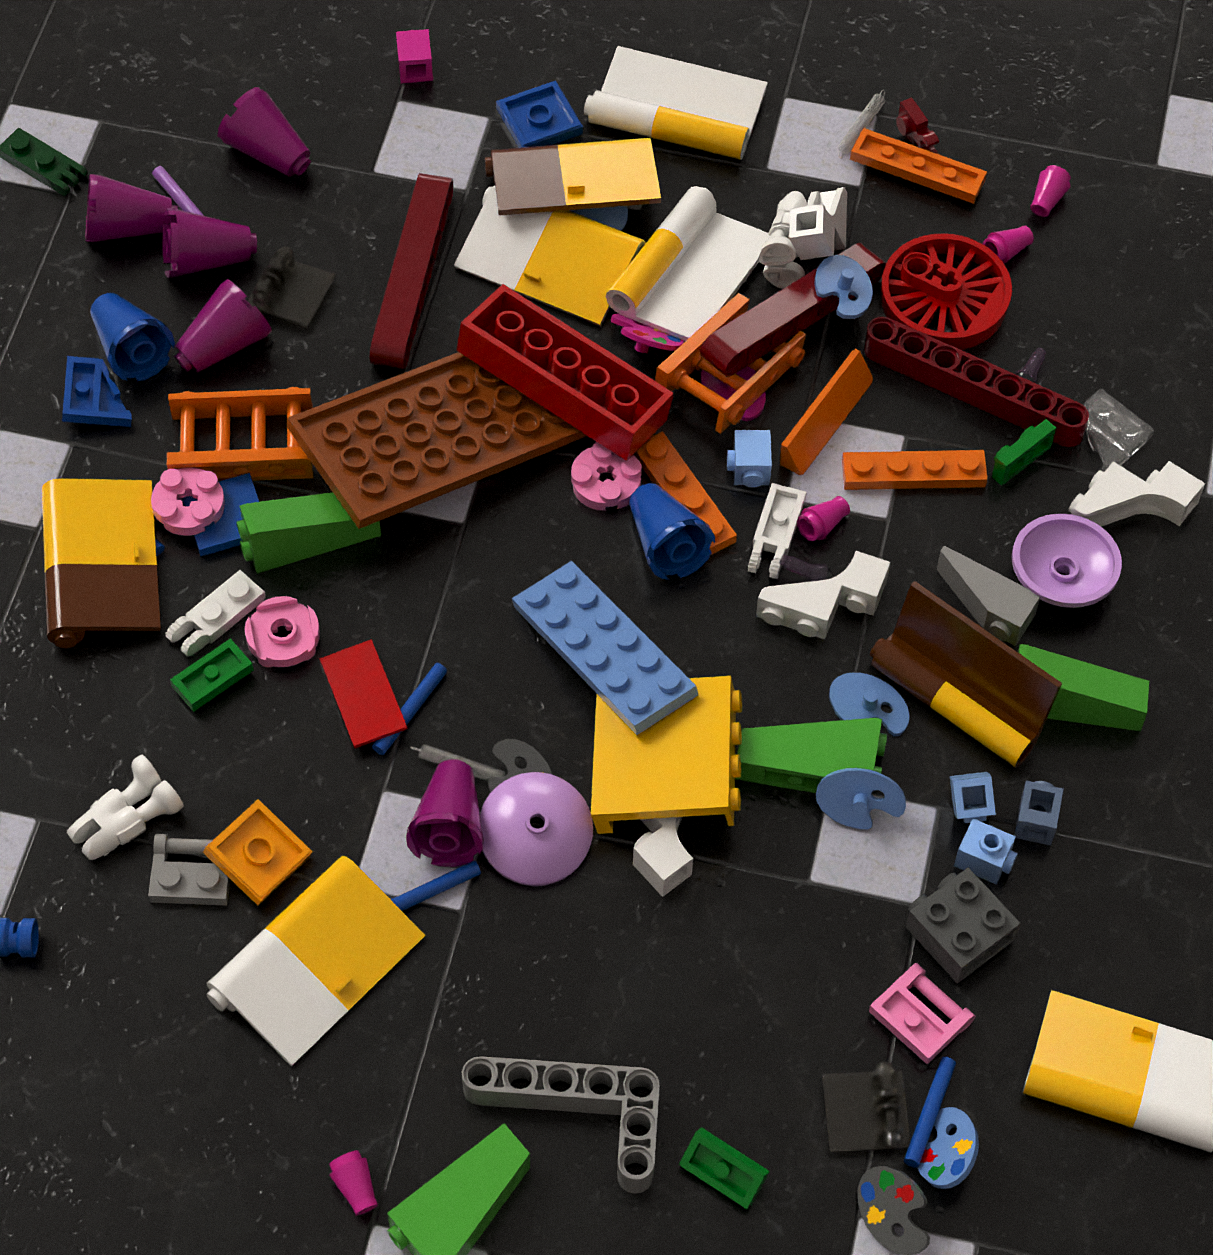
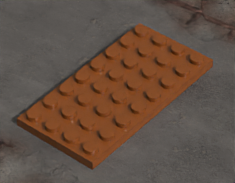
(423, 436)

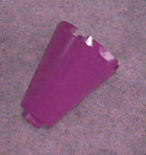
(264, 134)
(123, 210)
(203, 243)
(221, 329)
(447, 817)

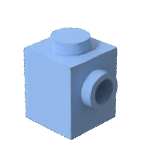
(750, 458)
(972, 796)
(986, 851)

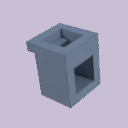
(1038, 812)

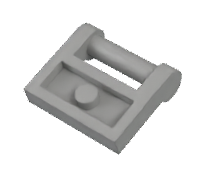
(185, 880)

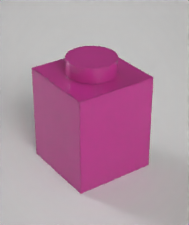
(414, 56)

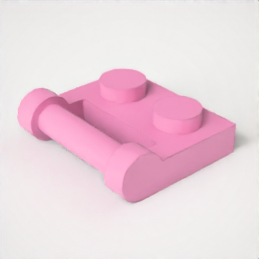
(914, 1021)

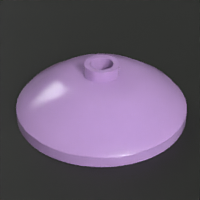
(1069, 547)
(533, 854)

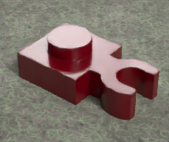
(914, 125)

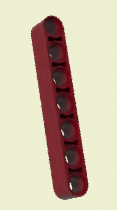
(411, 271)
(779, 318)
(924, 358)

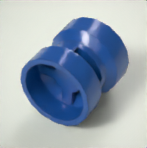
(19, 937)

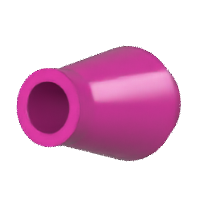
(1050, 189)
(1009, 242)
(820, 519)
(354, 1181)

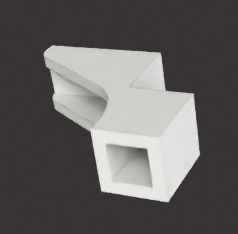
(820, 225)
(1122, 494)
(813, 604)
(661, 855)

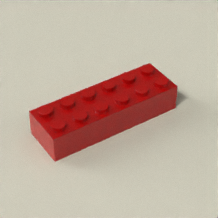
(564, 372)

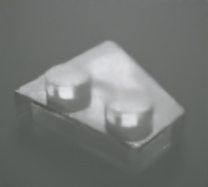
(1114, 429)

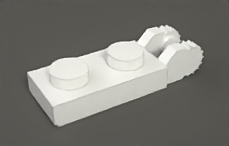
(777, 526)
(216, 613)

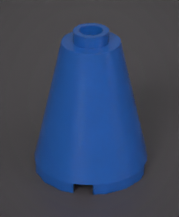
(131, 338)
(669, 532)

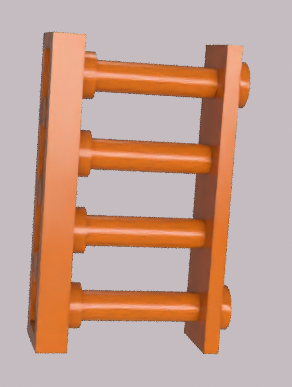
(675, 370)
(258, 461)

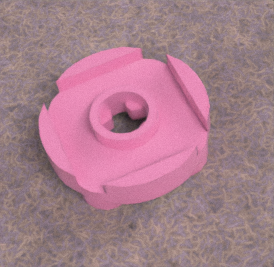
(185, 482)
(599, 494)
(288, 650)

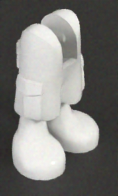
(778, 250)
(117, 815)

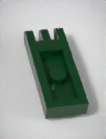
(42, 161)

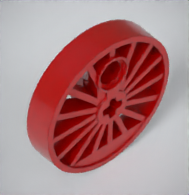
(934, 286)

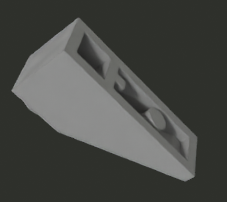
(992, 599)

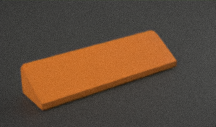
(826, 414)

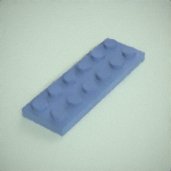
(605, 647)

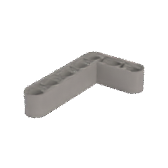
(577, 1099)

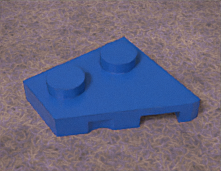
(92, 395)

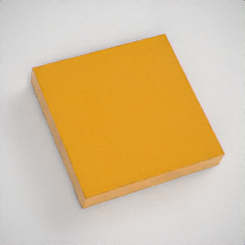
(257, 852)

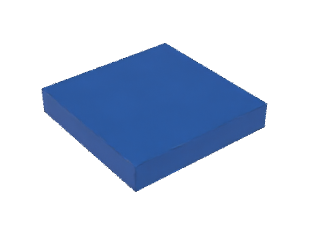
(539, 116)
(224, 533)

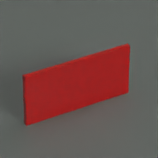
(363, 693)

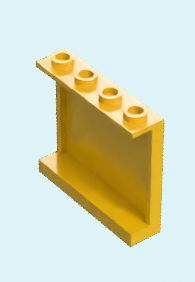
(673, 767)

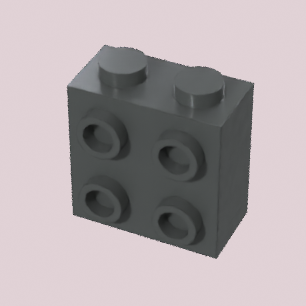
(961, 924)

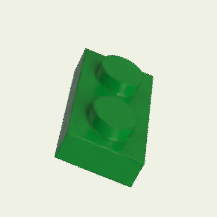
(1029, 447)
(212, 674)
(724, 1168)

